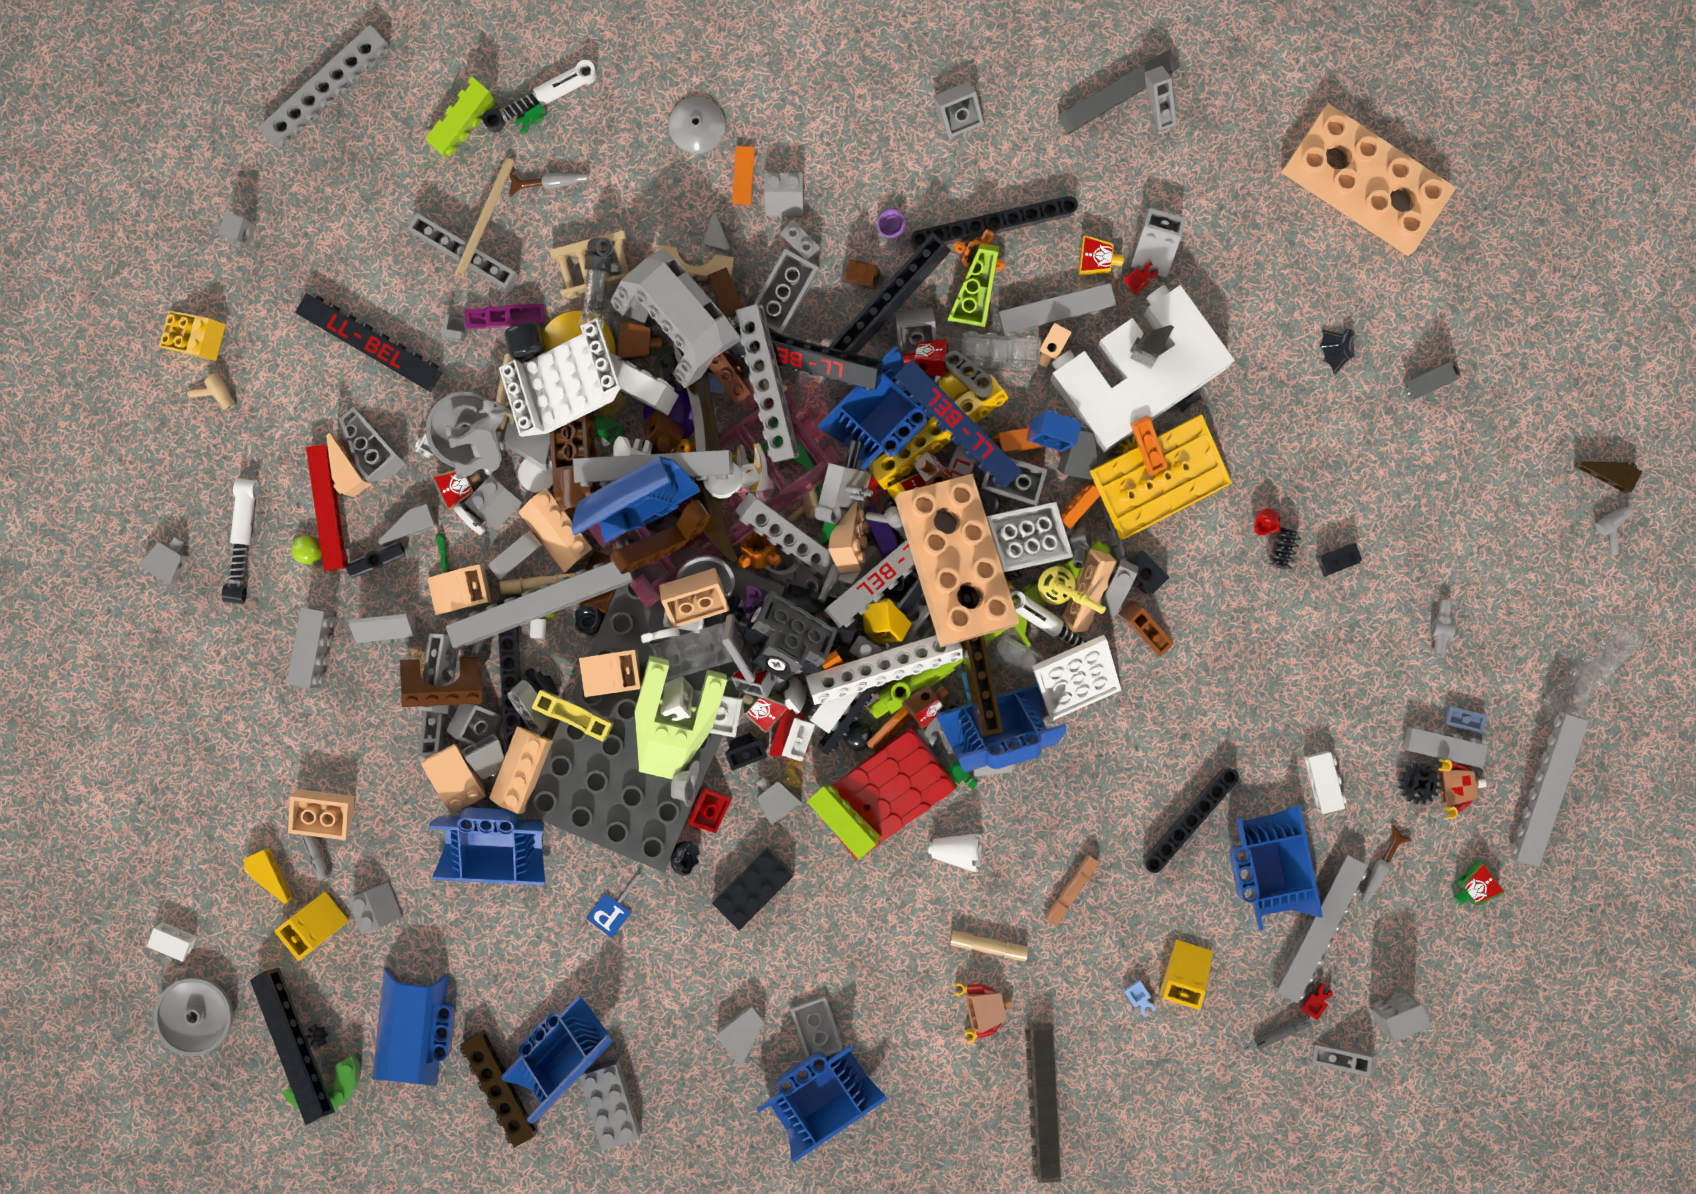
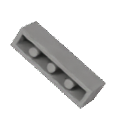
(1445, 747)

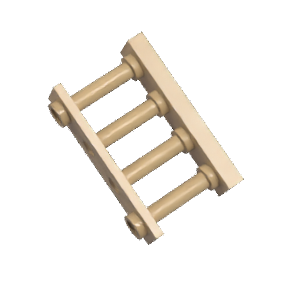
(579, 250)

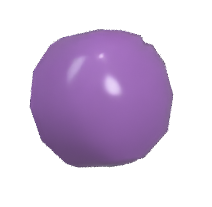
(891, 223)

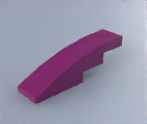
(504, 316)

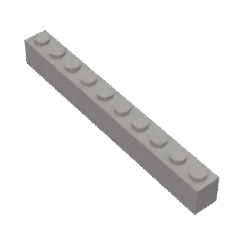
(536, 604)

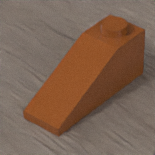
(1146, 627)

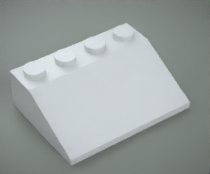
(1029, 537)

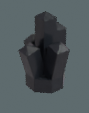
(669, 364)
(734, 608)
(541, 681)

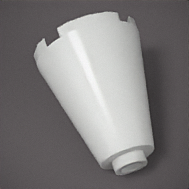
(958, 851)

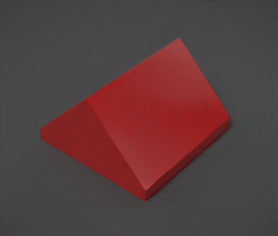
(709, 810)

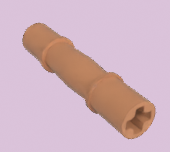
(1072, 890)

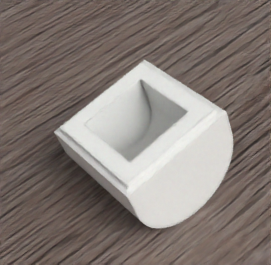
(538, 628)

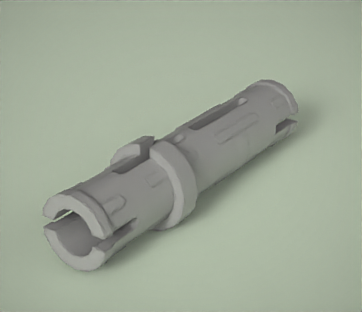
(315, 856)

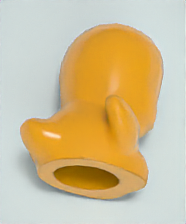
(688, 446)

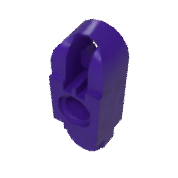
(882, 534)

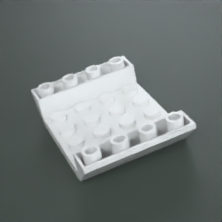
(561, 383)

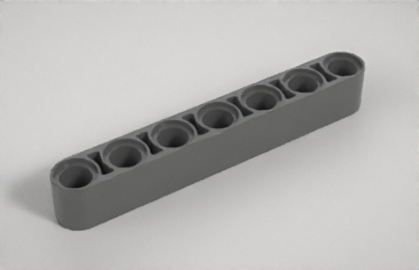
(1114, 93)

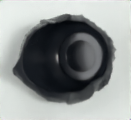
(588, 619)
(684, 857)

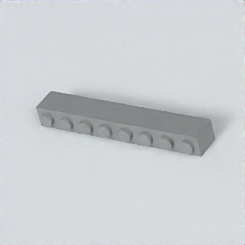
(612, 468)
(1549, 788)
(1319, 931)

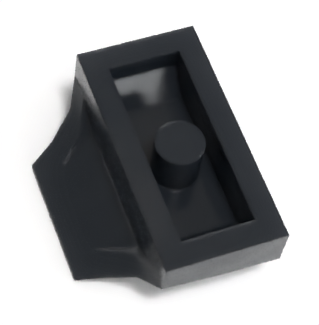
(745, 751)

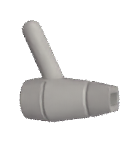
(891, 517)
(1609, 524)

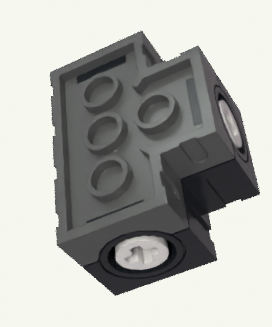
(787, 637)

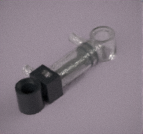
(597, 268)

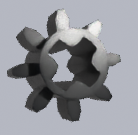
(316, 1036)

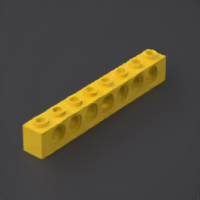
(934, 443)

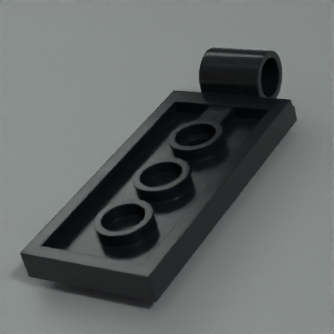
(829, 740)

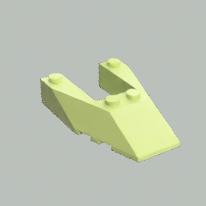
(669, 745)

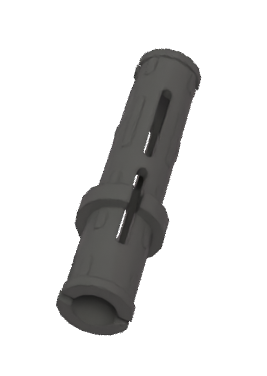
(1289, 1029)

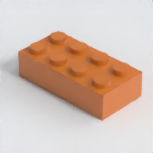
(1079, 505)

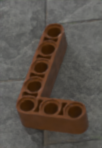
(664, 542)

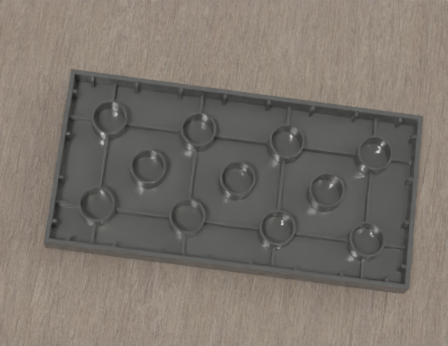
(596, 784)

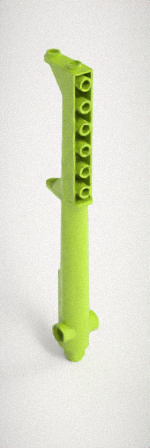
(912, 683)

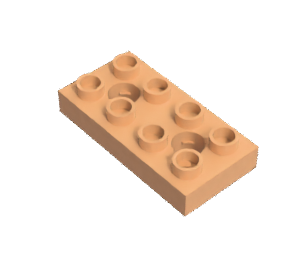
(1368, 179)
(956, 560)

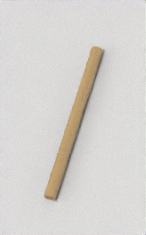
(484, 217)

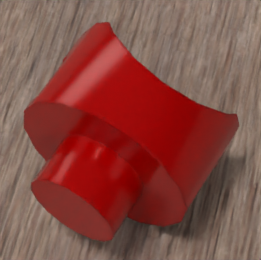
(1266, 522)

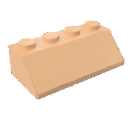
(555, 530)
(1092, 581)
(520, 770)

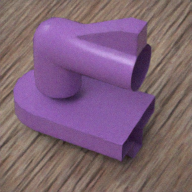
(752, 594)

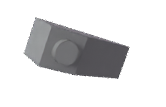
(1161, 97)
(412, 522)
(1119, 587)
(431, 735)
(1345, 1059)

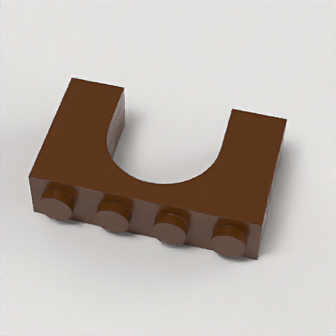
(725, 292)
(464, 690)

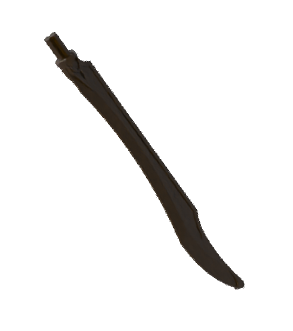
(707, 440)

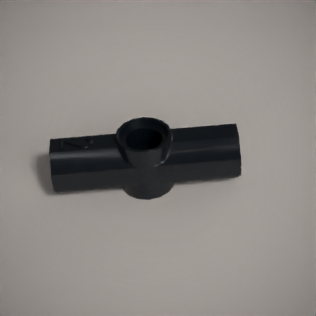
(386, 555)

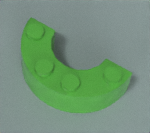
(346, 1081)

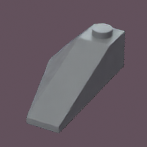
(370, 451)

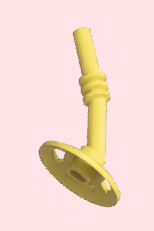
(1062, 588)

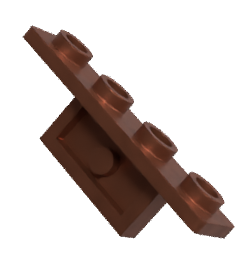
(729, 375)

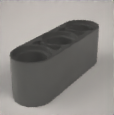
(965, 365)

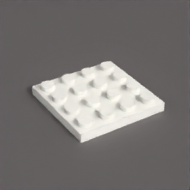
(1077, 677)

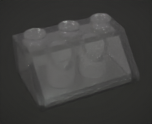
(1017, 656)

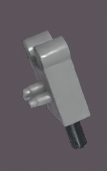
(843, 487)

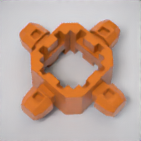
(987, 236)
(757, 559)

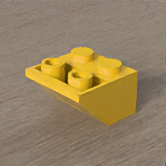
(885, 622)

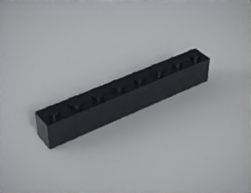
(892, 295)
(292, 1046)

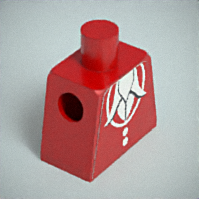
(930, 357)

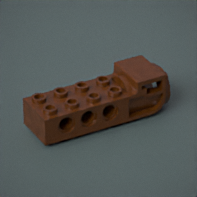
(569, 443)

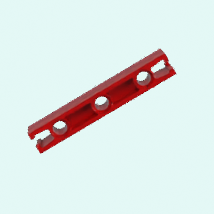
(326, 508)

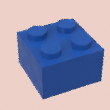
(1054, 430)

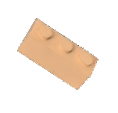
(693, 597)
(320, 814)

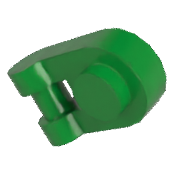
(603, 425)

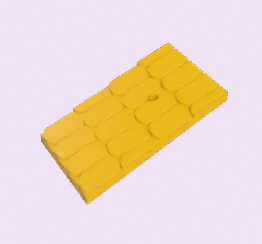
(1142, 499)

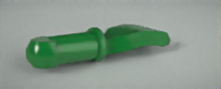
(442, 550)

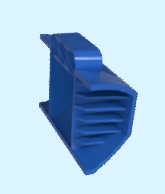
(876, 415)
(635, 499)
(1021, 738)
(490, 848)
(1276, 865)
(410, 1031)
(558, 1054)
(822, 1100)

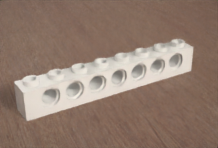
(874, 666)

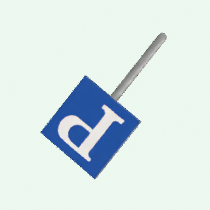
(609, 913)

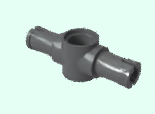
(1080, 542)

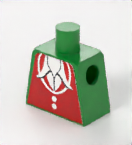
(1477, 885)

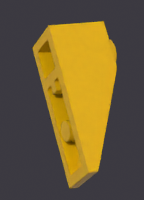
(266, 872)

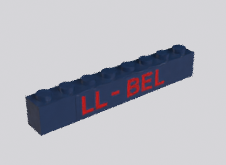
(957, 424)

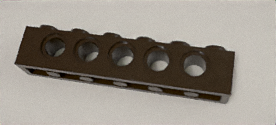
(481, 1043)

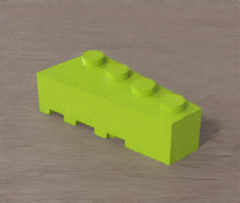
(461, 118)
(975, 293)
(844, 821)

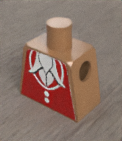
(456, 490)

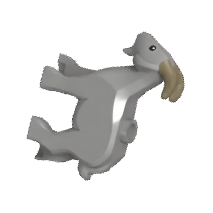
(482, 440)

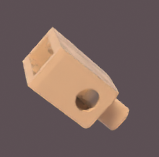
(1057, 336)

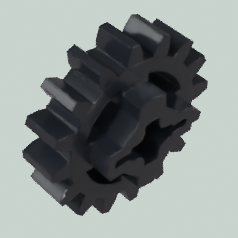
(1409, 789)

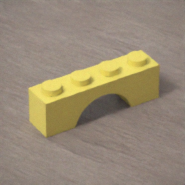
(572, 714)

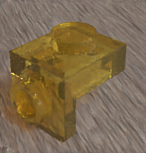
(793, 778)

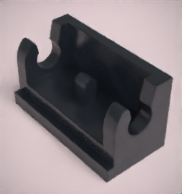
(1339, 559)

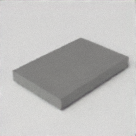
(739, 648)
(817, 1027)

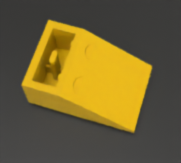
(192, 335)
(311, 926)
(1187, 975)

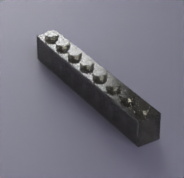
(1043, 1102)

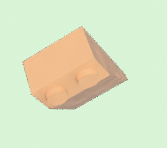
(343, 468)
(454, 779)

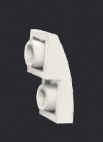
(795, 695)

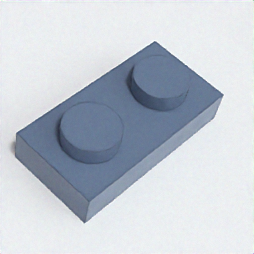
(1465, 719)

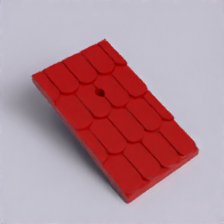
(895, 785)

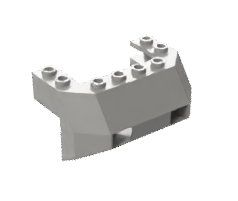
(680, 310)

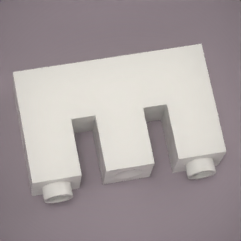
(1191, 361)

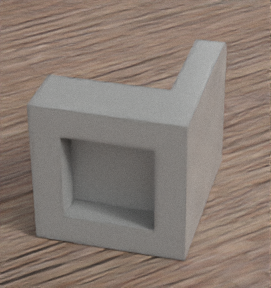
(454, 328)

